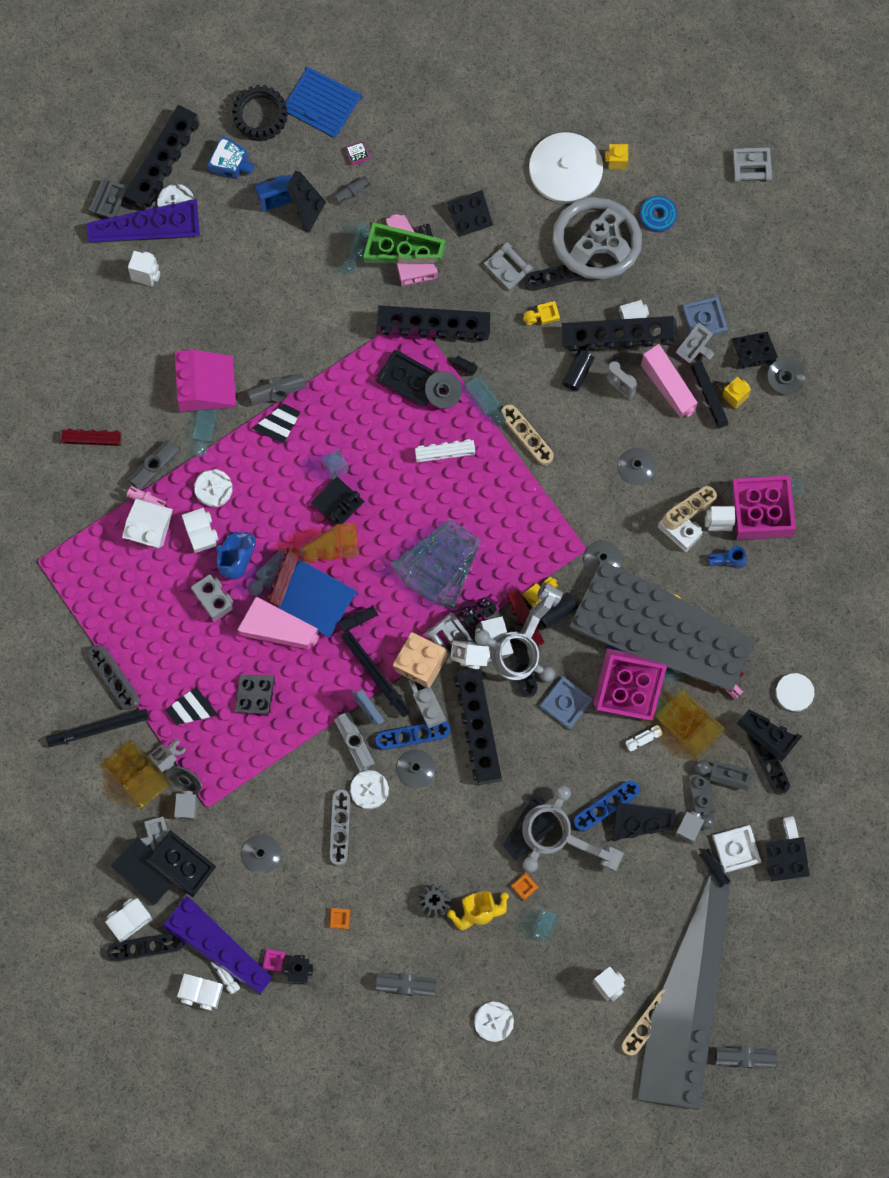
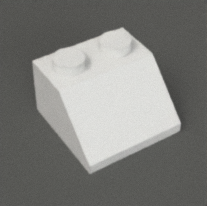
(147, 523)

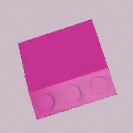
(204, 380)
(763, 508)
(629, 685)

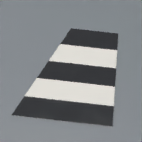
(278, 423)
(191, 708)

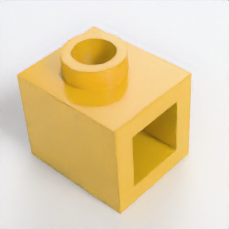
(617, 156)
(736, 392)

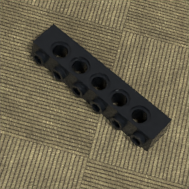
(180, 118)
(441, 317)
(572, 330)
(473, 677)

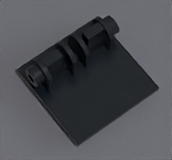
(470, 213)
(754, 349)
(337, 501)
(483, 605)
(255, 694)
(787, 859)

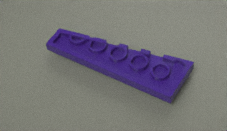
(165, 221)
(206, 937)

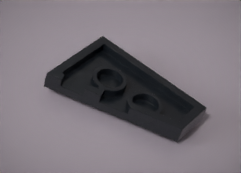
(306, 199)
(773, 738)
(638, 820)
(541, 826)

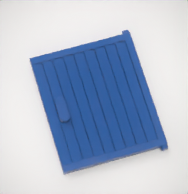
(322, 102)
(316, 598)

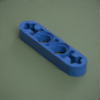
(413, 738)
(607, 807)

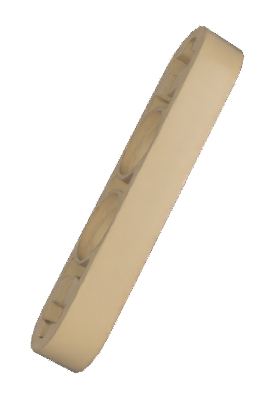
(528, 434)
(689, 508)
(644, 1020)

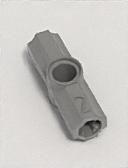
(360, 752)

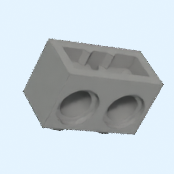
(209, 599)

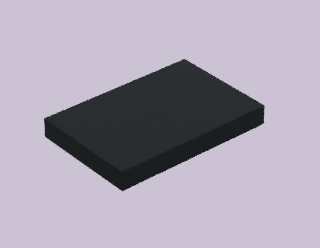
(405, 378)
(181, 863)
(141, 874)

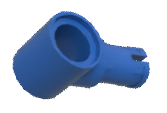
(727, 558)

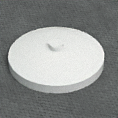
(566, 167)

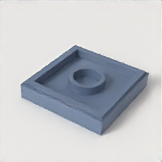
(706, 312)
(566, 703)
(367, 706)

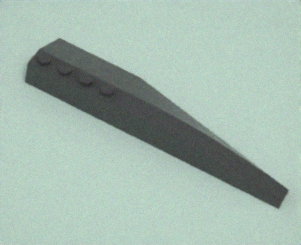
(683, 1020)

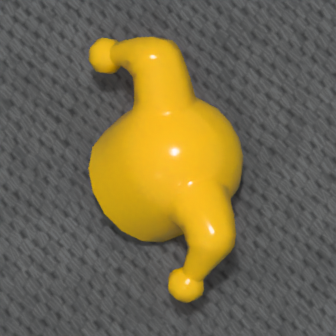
(479, 909)

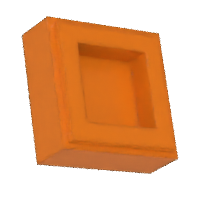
(524, 886)
(339, 918)

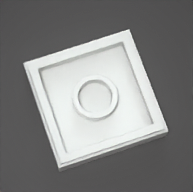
(736, 849)

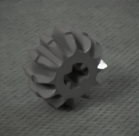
(428, 897)

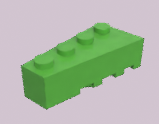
(397, 245)

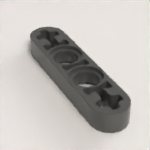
(111, 679)

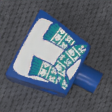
(229, 159)

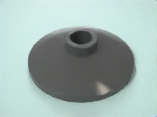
(789, 368)
(449, 384)
(634, 474)
(595, 550)
(418, 778)
(184, 779)
(260, 864)

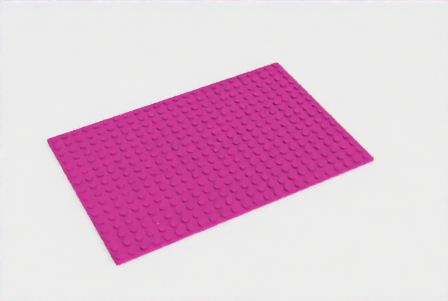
(166, 643)

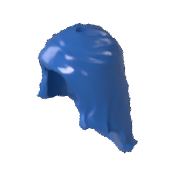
(235, 554)

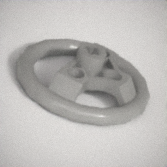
(598, 237)

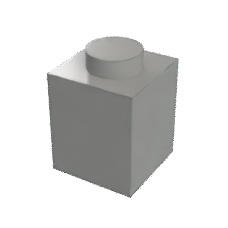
(186, 806)
(690, 827)

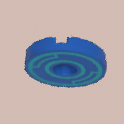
(658, 224)

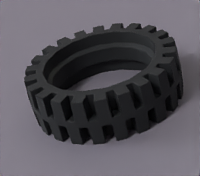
(260, 133)

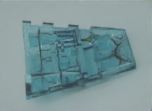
(439, 564)

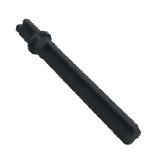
(392, 695)
(97, 728)

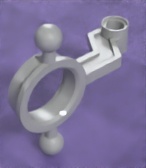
(549, 597)
(610, 858)

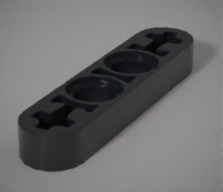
(558, 271)
(709, 394)
(522, 661)
(764, 761)
(145, 945)

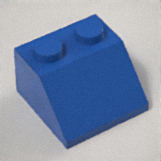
(273, 193)

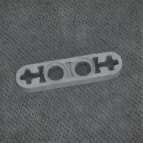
(337, 827)

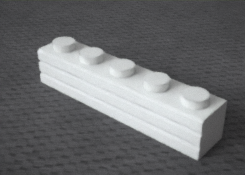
(445, 450)

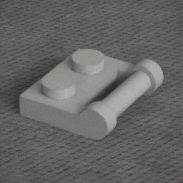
(752, 158)
(504, 271)
(622, 382)
(451, 630)

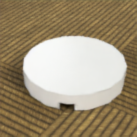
(174, 194)
(213, 488)
(794, 692)
(369, 789)
(493, 1021)

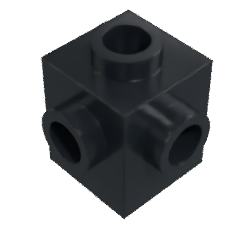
(301, 977)

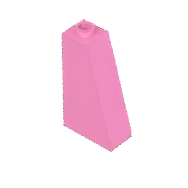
(411, 272)
(668, 381)
(277, 626)

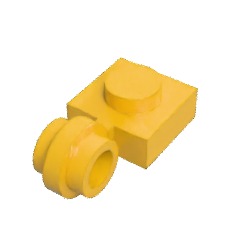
(546, 312)
(531, 594)

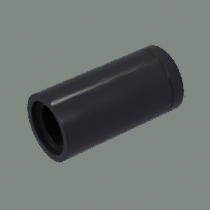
(578, 370)
(555, 614)

